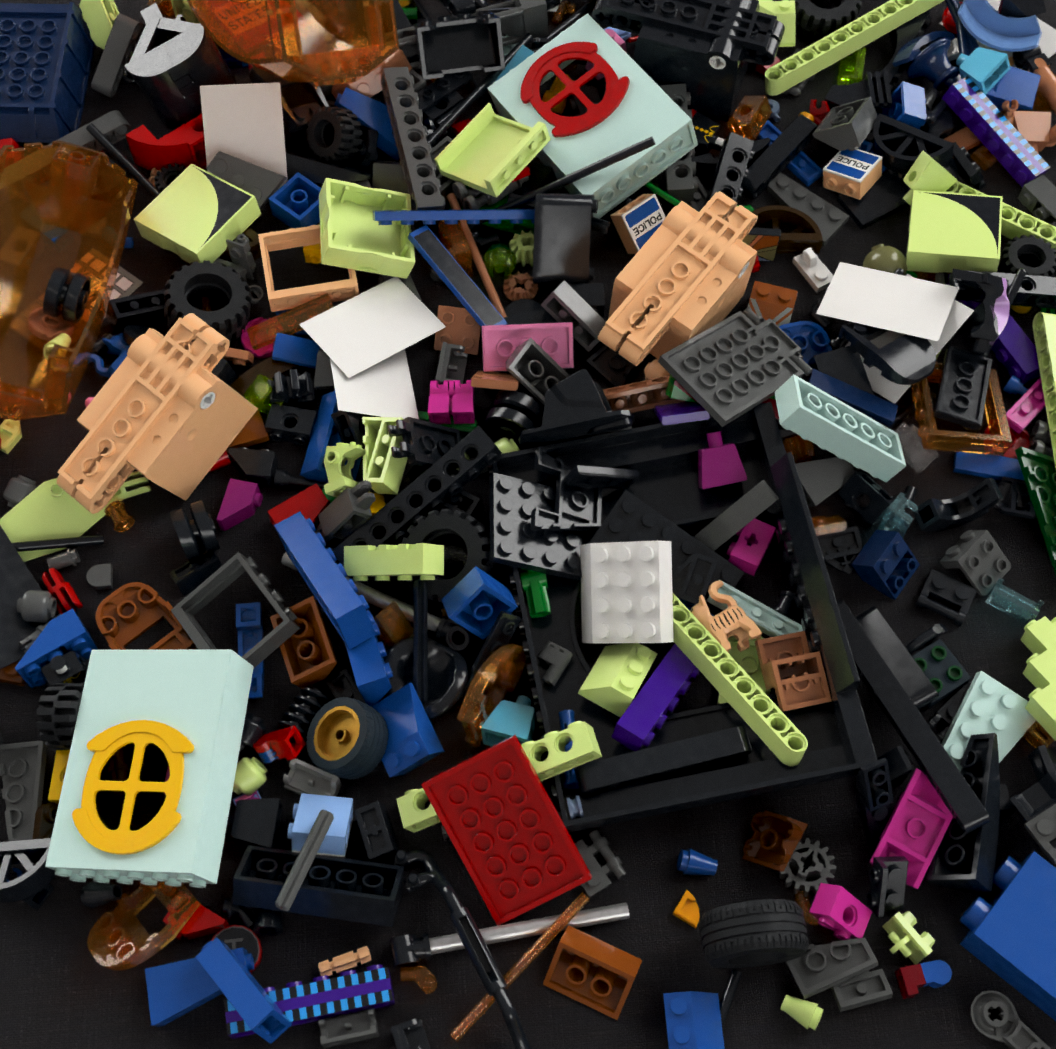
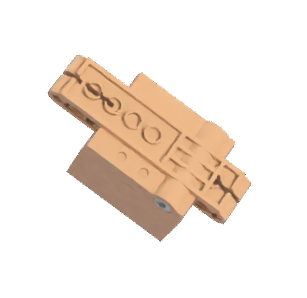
(681, 279)
(157, 417)

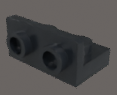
(887, 884)

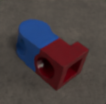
(925, 974)

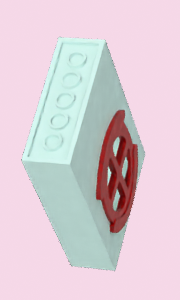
(628, 114)

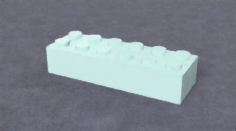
(839, 428)

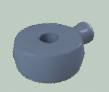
(775, 110)

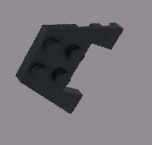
(575, 506)

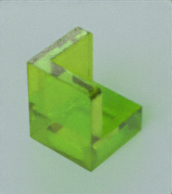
(258, 393)

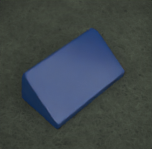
(295, 350)

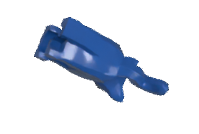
(116, 346)

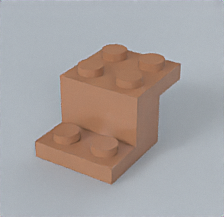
(793, 671)

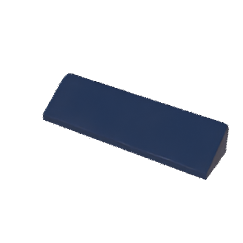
(864, 402)

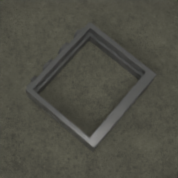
(214, 585)

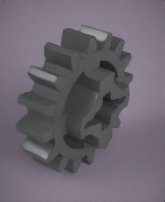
(816, 872)

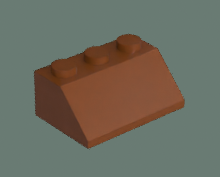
(309, 650)
(592, 972)

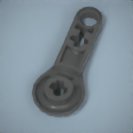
(1008, 1028)

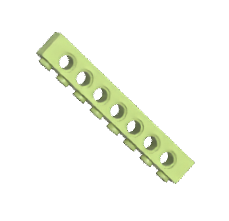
(583, 750)

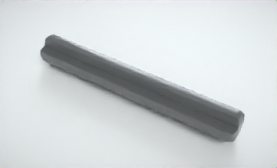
(304, 860)

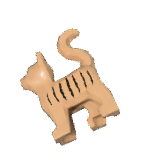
(729, 622)

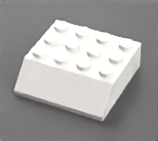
(627, 592)

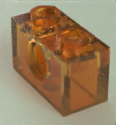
(750, 116)

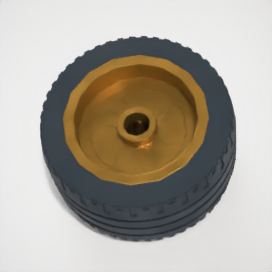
(347, 738)

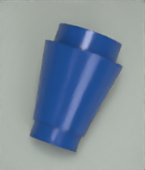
(696, 863)

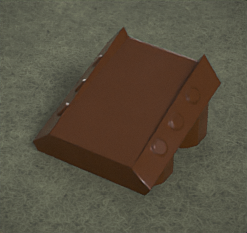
(773, 840)

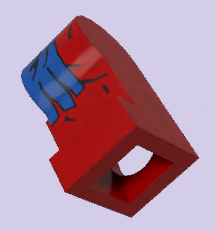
(277, 745)

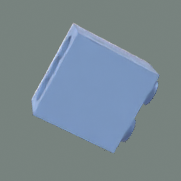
(306, 814)

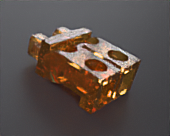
(456, 243)

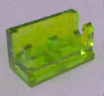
(851, 68)

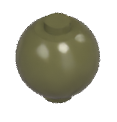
(885, 259)

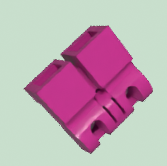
(449, 400)

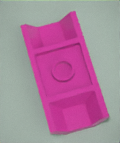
(915, 828)

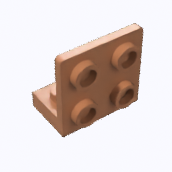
(459, 329)

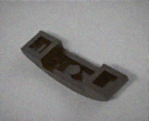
(266, 368)

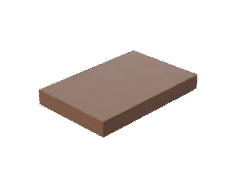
(495, 380)

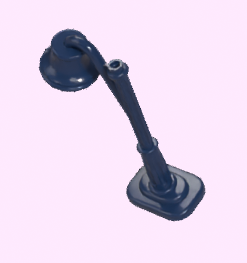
(933, 60)

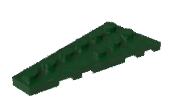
(1040, 480)

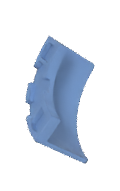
(997, 30)

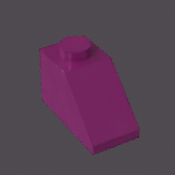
(238, 503)

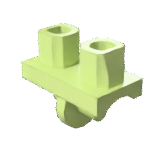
(906, 937)

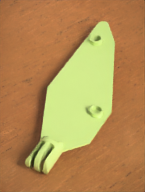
(56, 515)

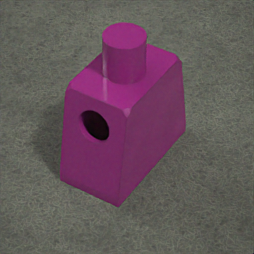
(719, 463)

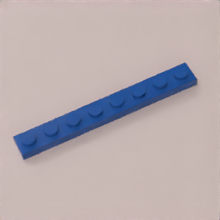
(429, 217)

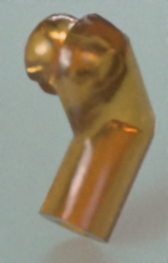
(564, 8)
(422, 976)

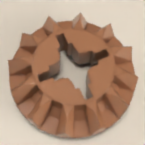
(513, 293)

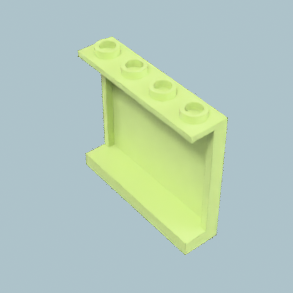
(491, 151)

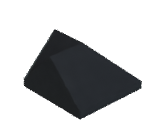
(1021, 8)

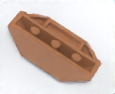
(371, 83)

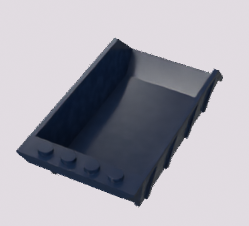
(42, 70)

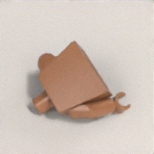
(1031, 125)

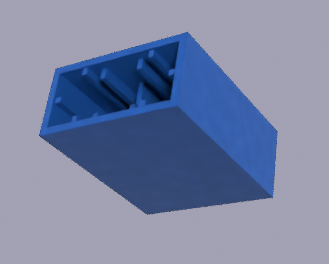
(1018, 929)

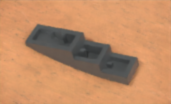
(737, 516)

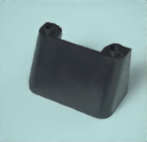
(563, 238)

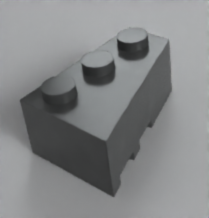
(246, 176)

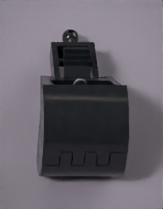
(167, 57)

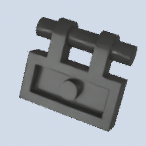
(599, 874)

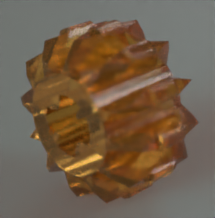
(801, 449)

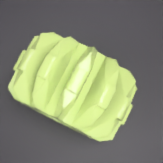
(523, 247)

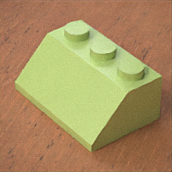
(617, 676)

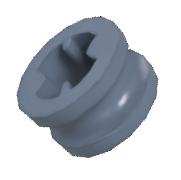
(575, 807)

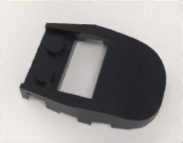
(297, 116)
(901, 361)

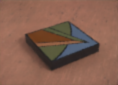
(765, 242)

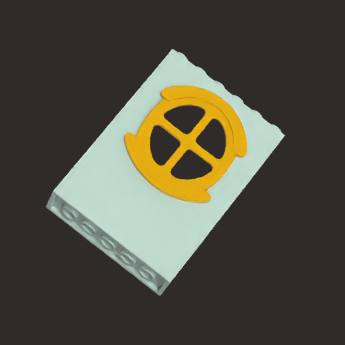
(196, 715)

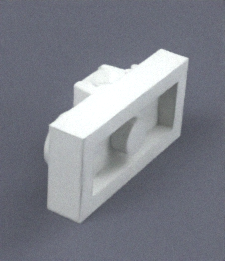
(813, 270)

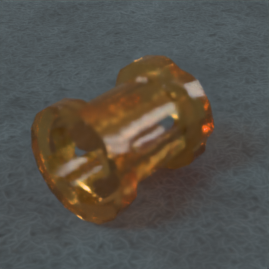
(119, 516)

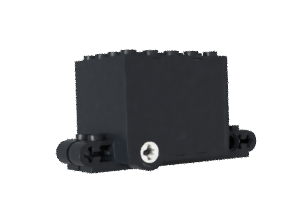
(697, 44)

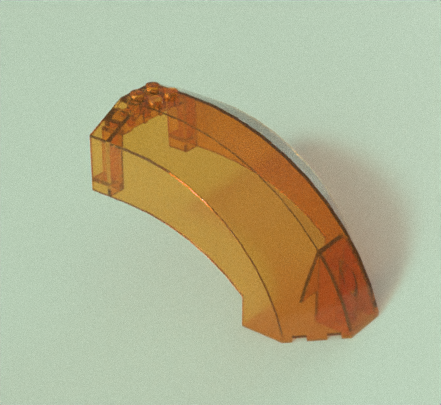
(303, 38)
(89, 206)

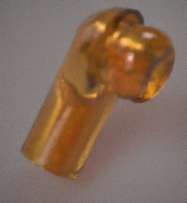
(805, 904)

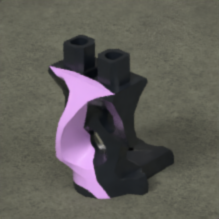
(990, 315)

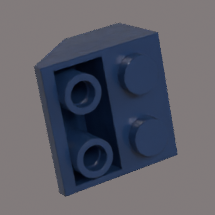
(886, 563)

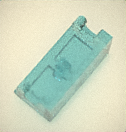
(895, 517)
(1013, 603)

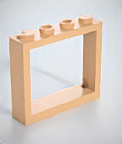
(294, 297)

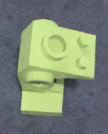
(337, 472)

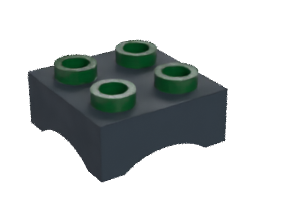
(941, 669)

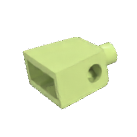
(927, 176)

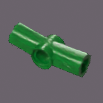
(535, 587)

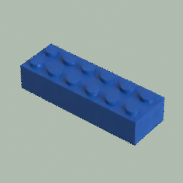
(326, 579)

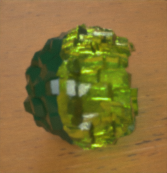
(501, 258)

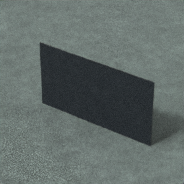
(14, 582)

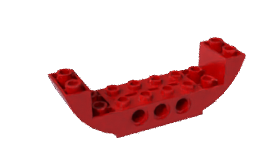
(180, 146)

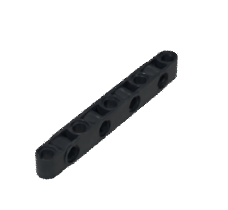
(1033, 292)

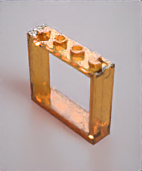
(993, 444)

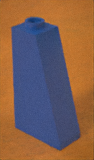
(372, 115)
(182, 987)
(243, 991)

